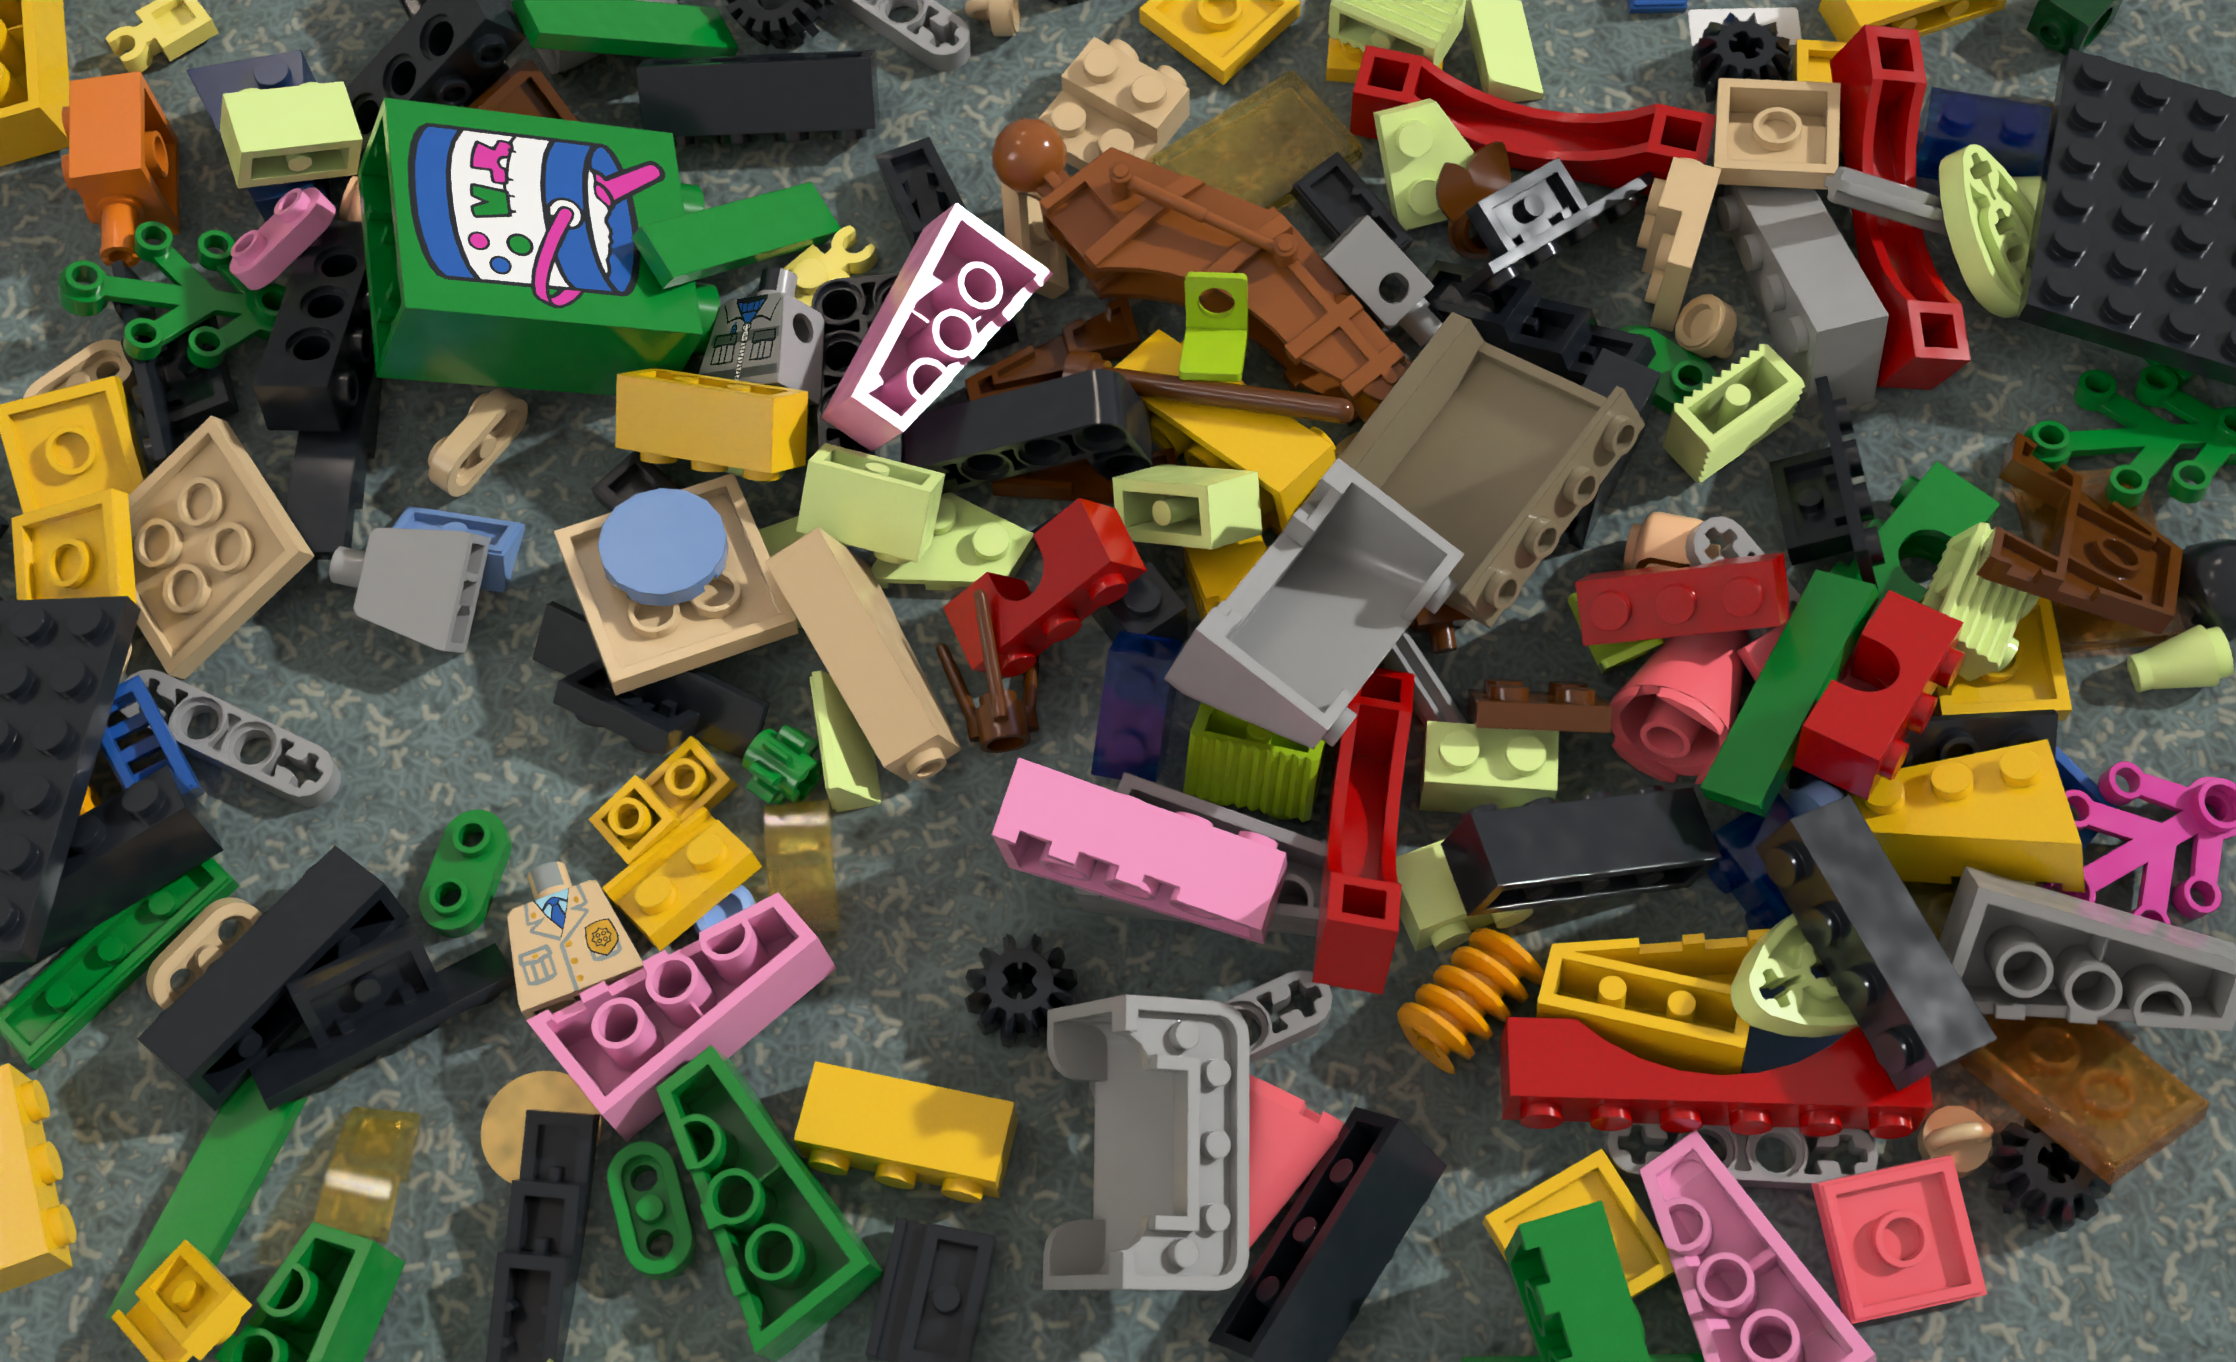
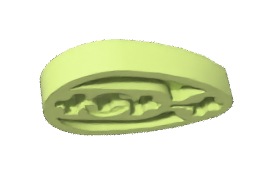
(1986, 227)
(1806, 1005)

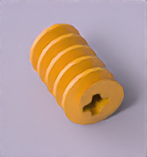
(1466, 994)

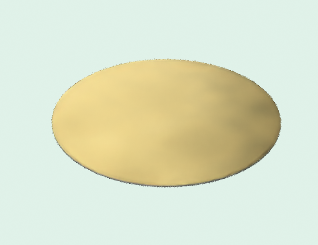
(506, 1115)

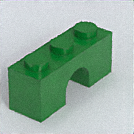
(1920, 527)

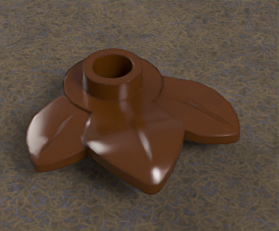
(1463, 187)

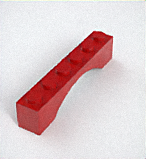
(1878, 129)
(1592, 146)
(1359, 869)
(1571, 1074)

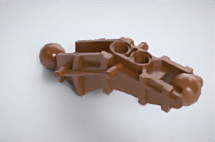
(1146, 227)

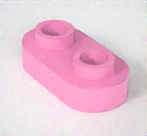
(296, 224)

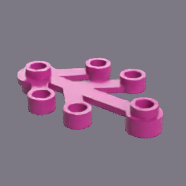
(2154, 842)

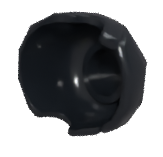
(2210, 583)

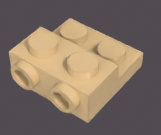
(1116, 104)
(1776, 132)
(1673, 233)

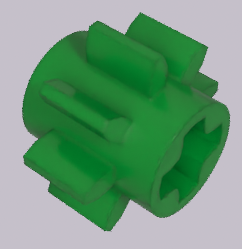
(782, 765)

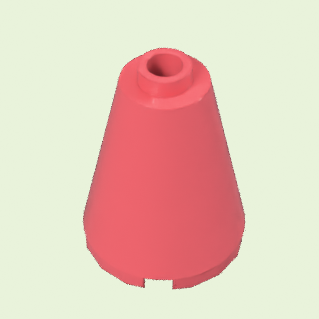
(1680, 706)
(1283, 1149)

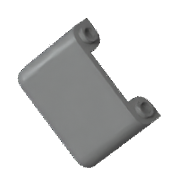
(1318, 612)
(1164, 1145)

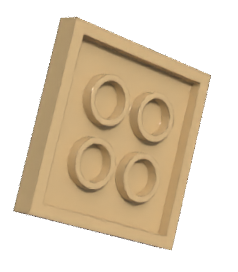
(207, 547)
(658, 642)

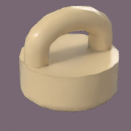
(1002, 14)
(1707, 327)
(1956, 1133)

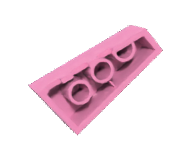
(935, 320)
(1139, 852)
(658, 1019)

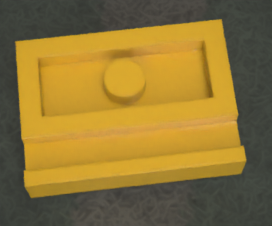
(681, 877)
(183, 1308)

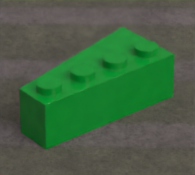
(775, 1224)
(1575, 1289)
(319, 1302)

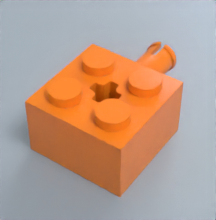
(121, 159)

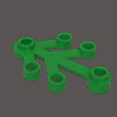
(190, 298)
(2145, 433)

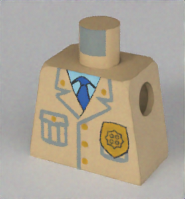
(565, 942)

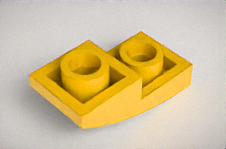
(653, 807)

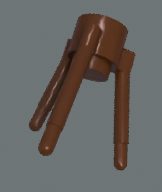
(1001, 719)

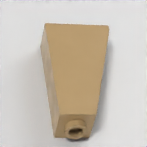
(865, 653)

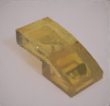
(803, 861)
(367, 1171)

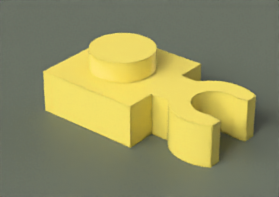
(164, 27)
(816, 268)

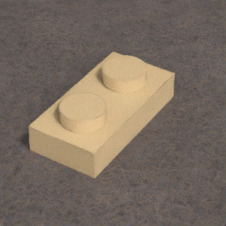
(1026, 230)

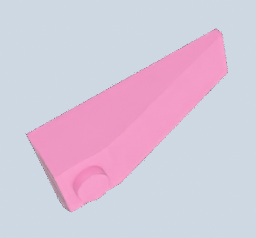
(1737, 1272)

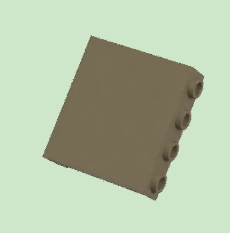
(1491, 458)

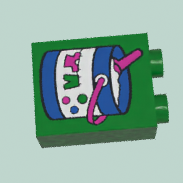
(512, 250)

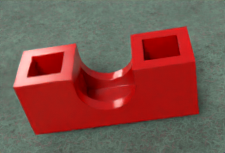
(1085, 567)
(1683, 601)
(1860, 734)

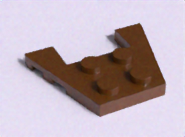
(1109, 334)
(2097, 555)

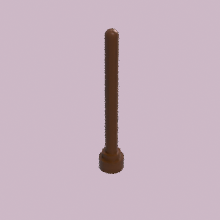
(1219, 393)

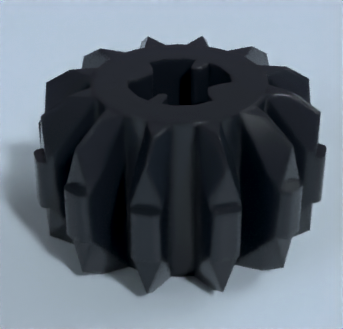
(1739, 52)
(1014, 966)
(2028, 1182)

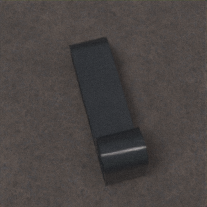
(862, 300)
(1034, 429)

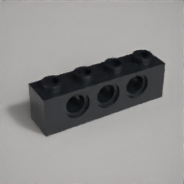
(436, 57)
(319, 336)

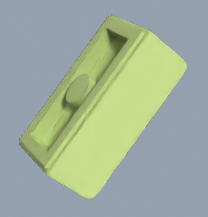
(1503, 50)
(844, 749)

